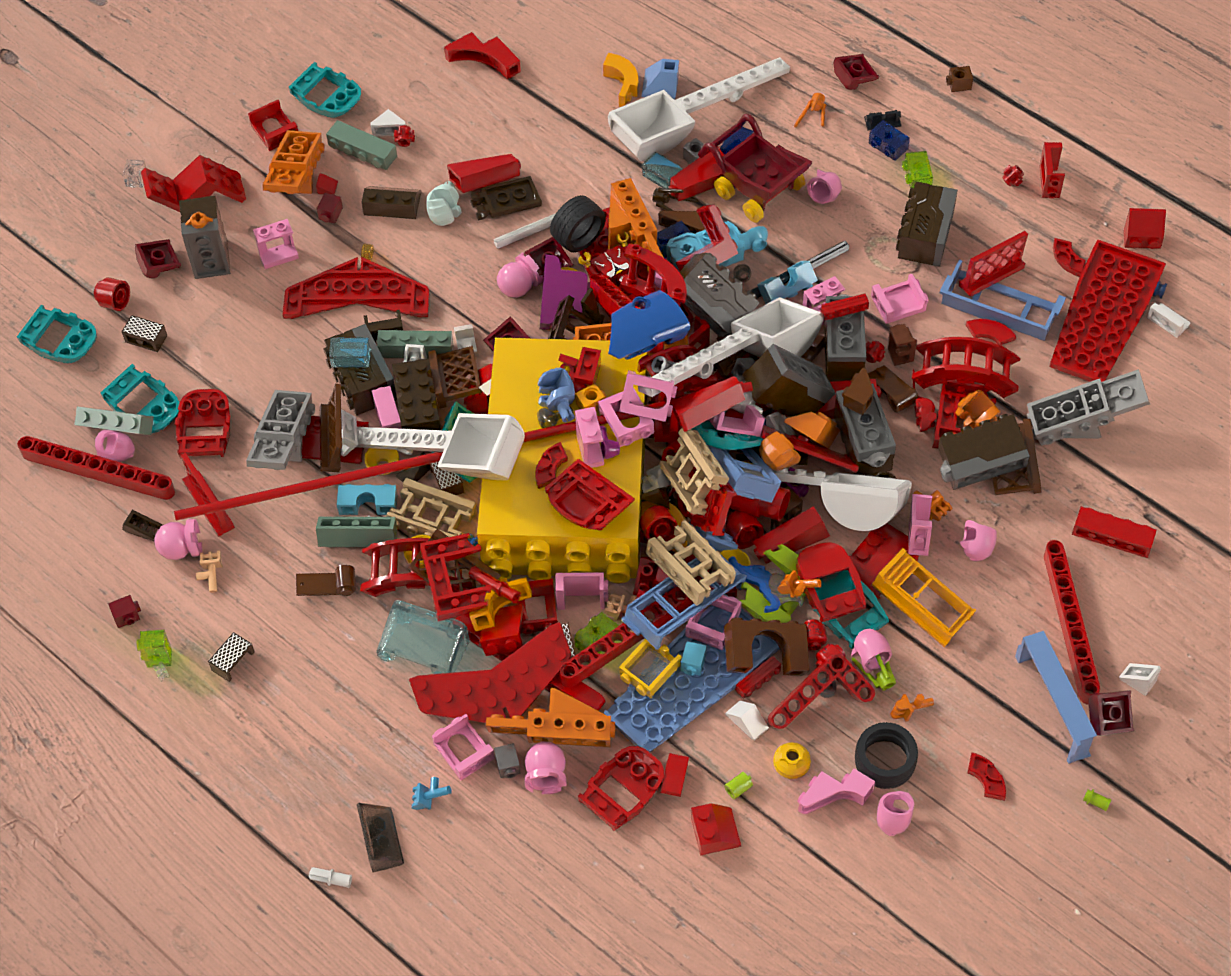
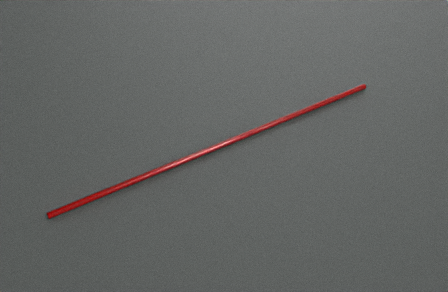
(379, 469)

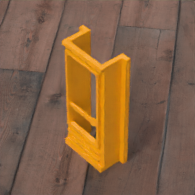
(896, 573)

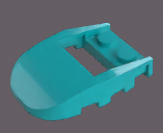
(338, 103)
(72, 347)
(163, 406)
(731, 440)
(873, 619)

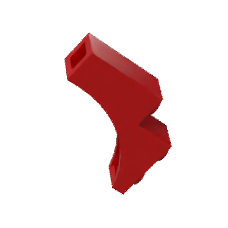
(492, 53)

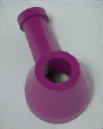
(608, 447)

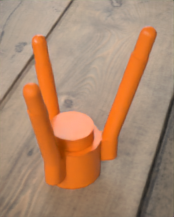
(816, 103)

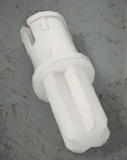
(330, 877)

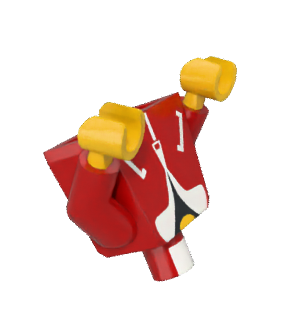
(610, 263)

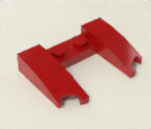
(950, 396)
(445, 602)

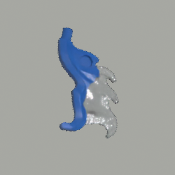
(768, 582)

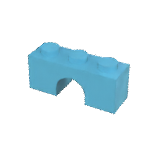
(801, 277)
(353, 496)

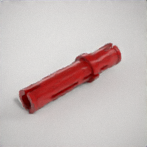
(500, 588)

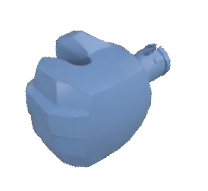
(561, 391)

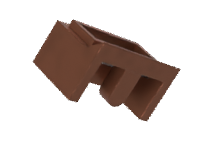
(901, 345)

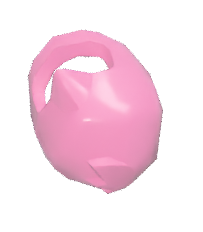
(826, 187)
(118, 446)
(978, 540)
(868, 645)
(891, 819)

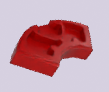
(1067, 258)
(990, 329)
(548, 464)
(988, 775)

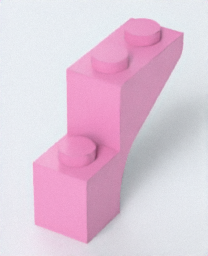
(826, 790)

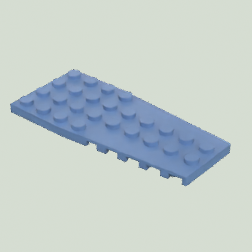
(684, 696)

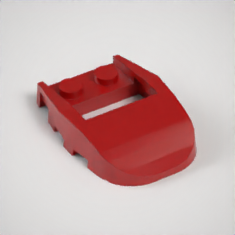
(203, 409)
(718, 509)
(822, 561)
(635, 771)

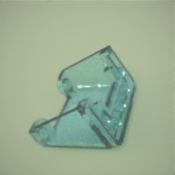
(421, 638)

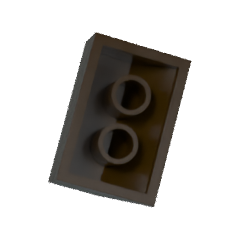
(390, 202)

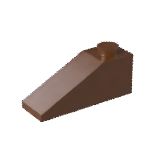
(689, 218)

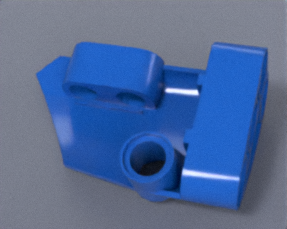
(641, 329)

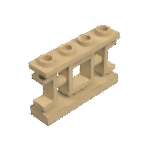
(706, 465)
(433, 499)
(681, 572)

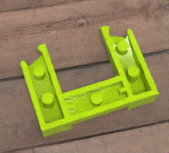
(755, 601)

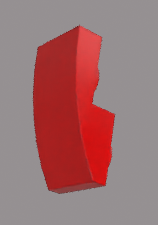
(674, 775)

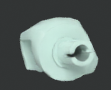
(443, 205)

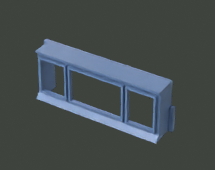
(984, 311)
(745, 483)
(641, 625)
(1040, 650)

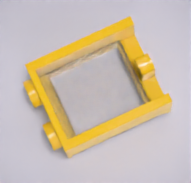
(649, 668)

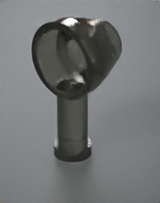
(742, 269)
(548, 418)

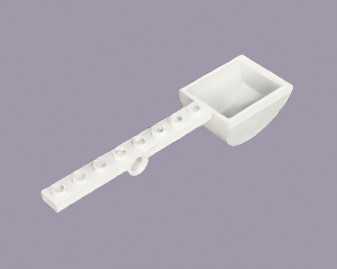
(662, 123)
(775, 323)
(475, 447)
(853, 499)

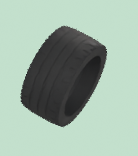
(577, 223)
(891, 733)

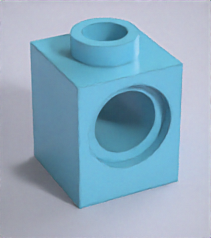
(693, 658)

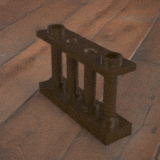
(561, 320)

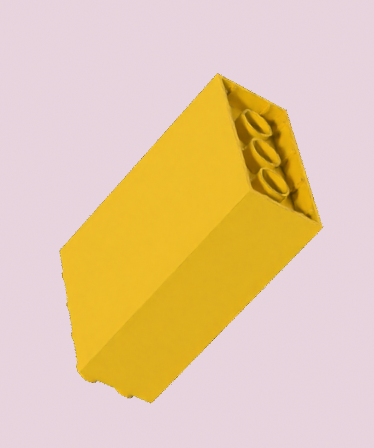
(516, 520)

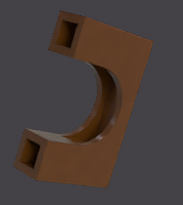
(789, 636)

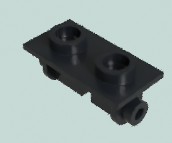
(890, 117)

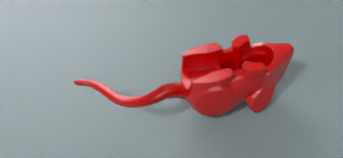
(924, 412)

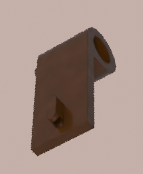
(899, 393)
(338, 583)

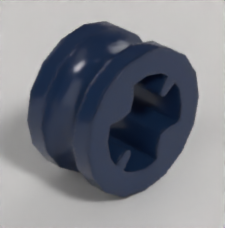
(1160, 289)

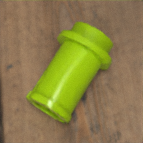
(1096, 800)

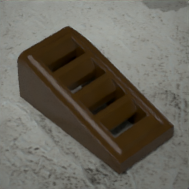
(140, 518)

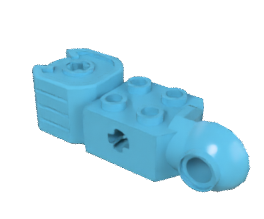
(689, 242)

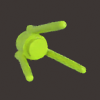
(885, 678)

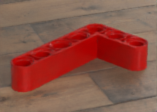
(817, 688)

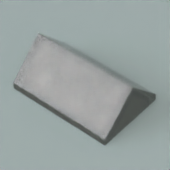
(380, 836)

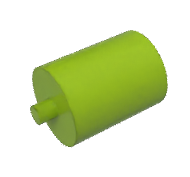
(738, 785)

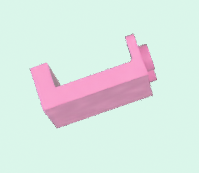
(899, 300)

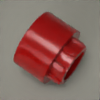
(112, 293)
(658, 522)
(743, 529)

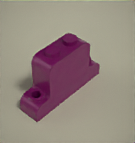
(558, 285)

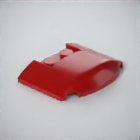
(587, 497)
(876, 552)

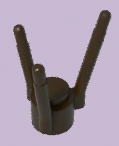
(663, 196)

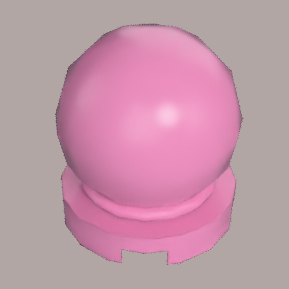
(518, 276)
(177, 540)
(545, 768)

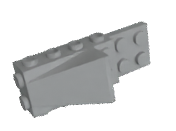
(1086, 407)
(281, 430)

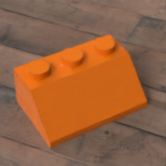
(815, 426)

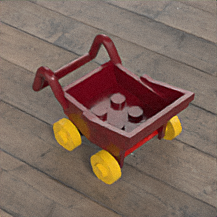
(755, 169)

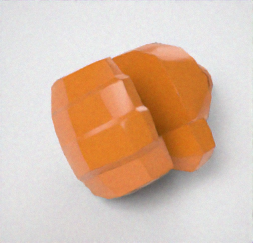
(977, 408)
(778, 452)

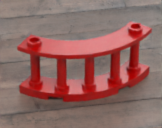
(672, 280)
(679, 353)
(966, 373)
(380, 585)

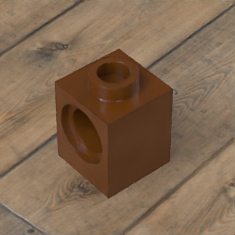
(960, 79)

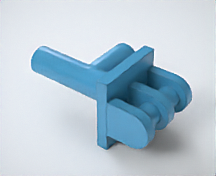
(424, 795)

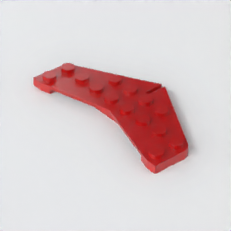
(347, 286)
(509, 685)

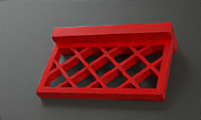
(994, 264)
(202, 495)

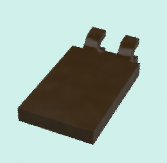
(506, 198)

